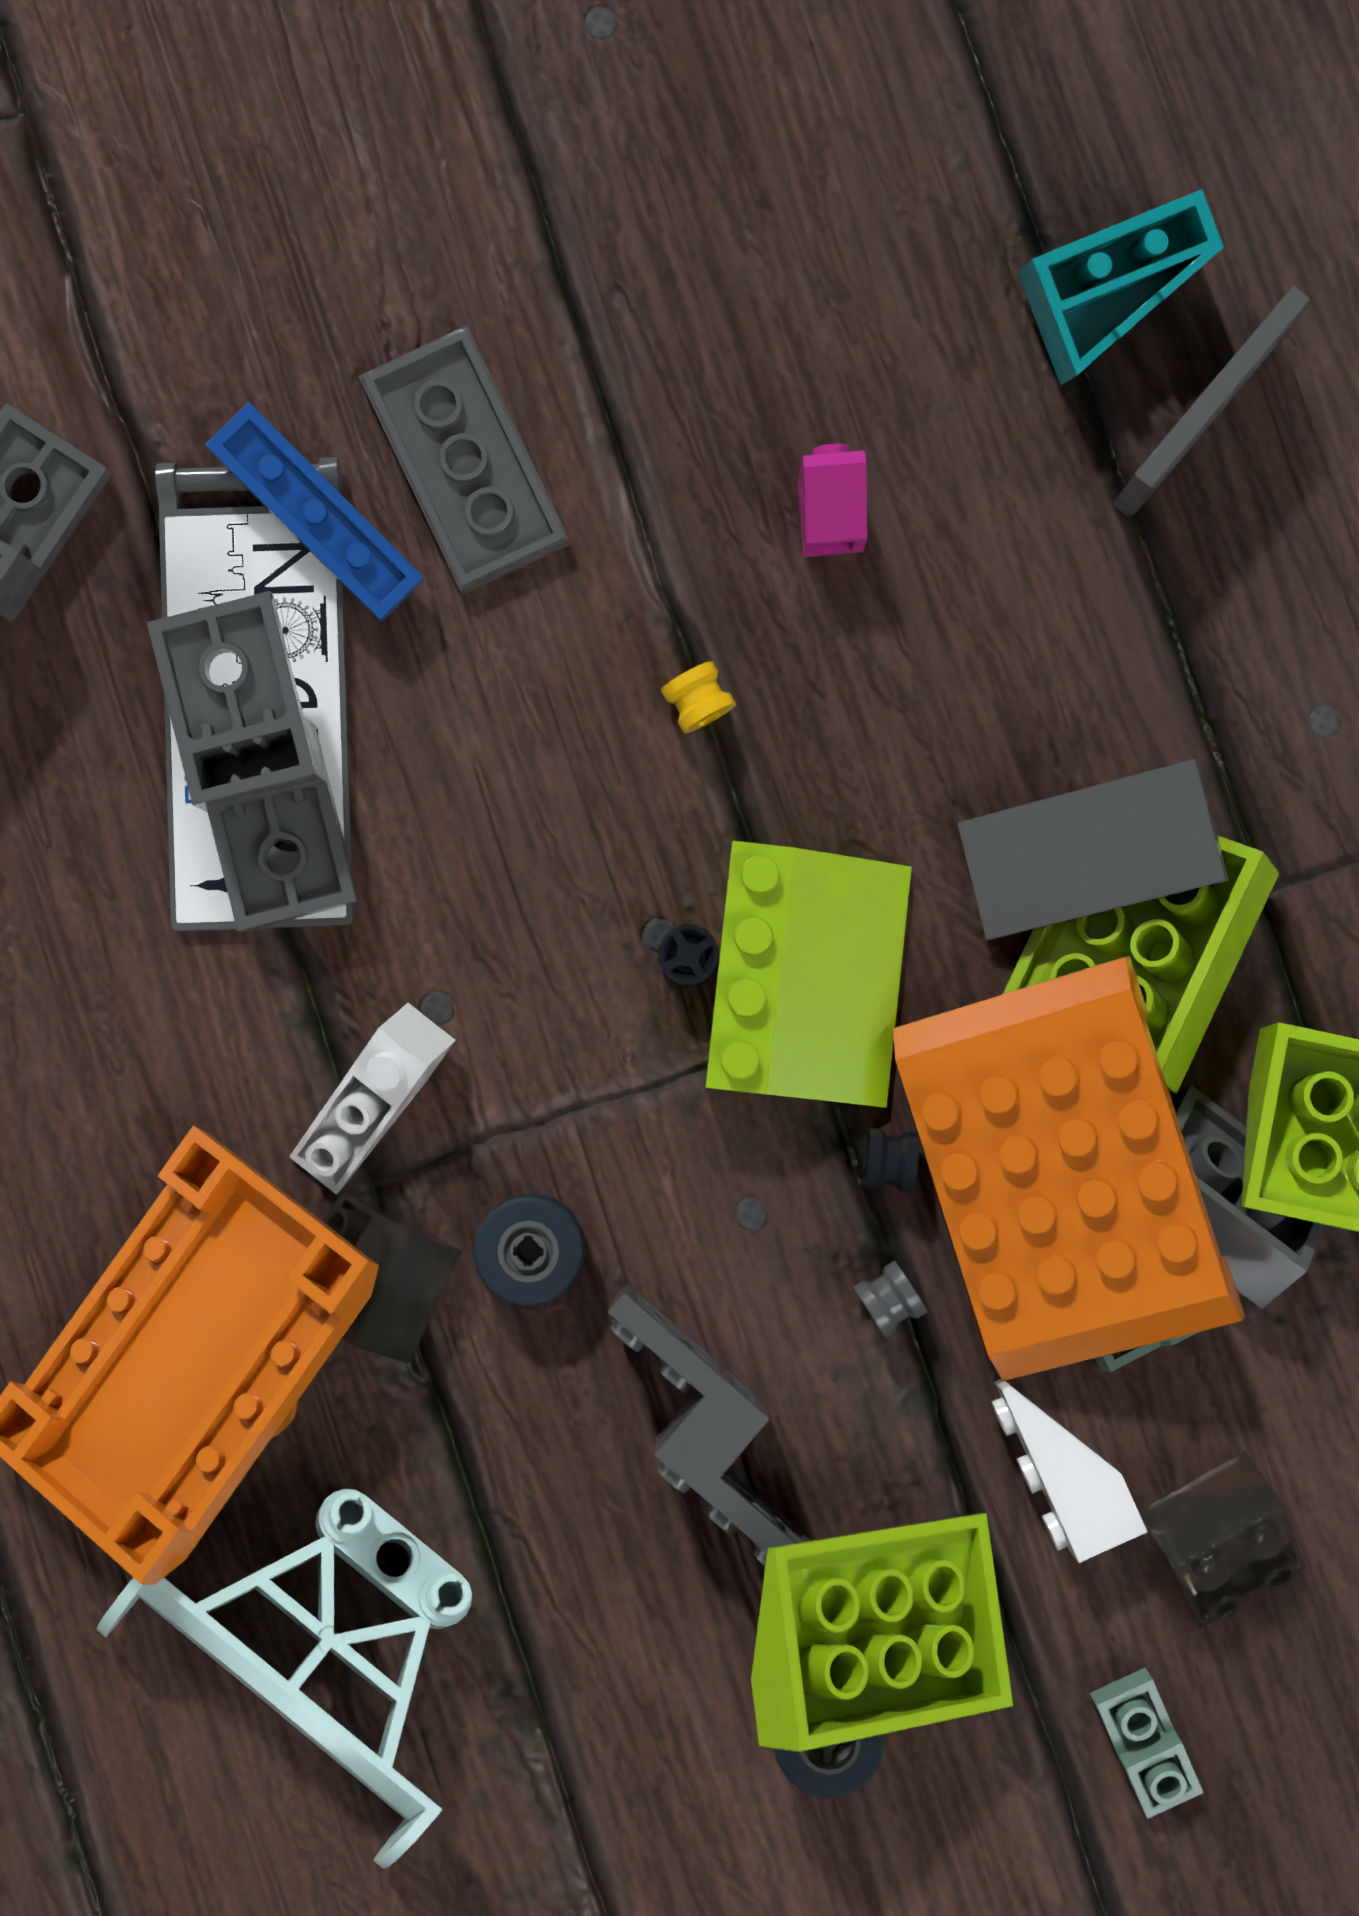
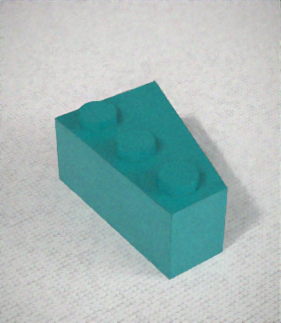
(1111, 279)

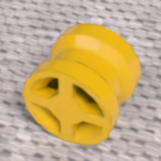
(698, 697)

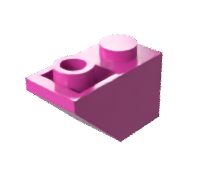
(833, 501)

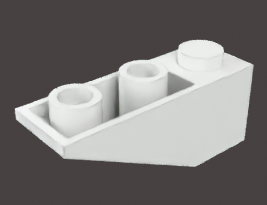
(372, 1096)
(1082, 1489)

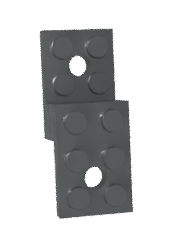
(38, 529)
(253, 760)
(708, 1428)

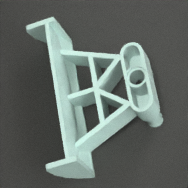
(427, 1591)

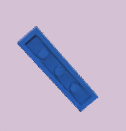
(314, 512)

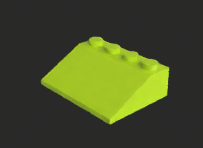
(1178, 947)
(808, 975)
(1304, 1127)
(878, 1634)

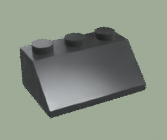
(1261, 1248)

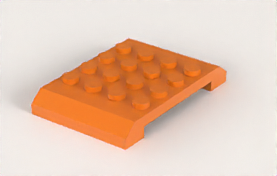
(1064, 1172)
(183, 1359)

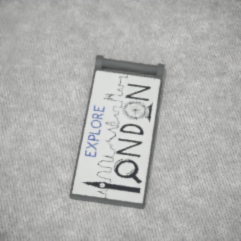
(219, 558)

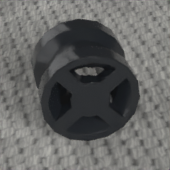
(684, 947)
(890, 1160)

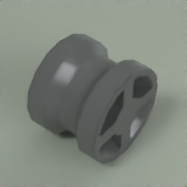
(890, 1299)

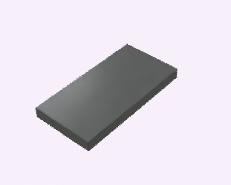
(1212, 402)
(464, 460)
(1093, 850)

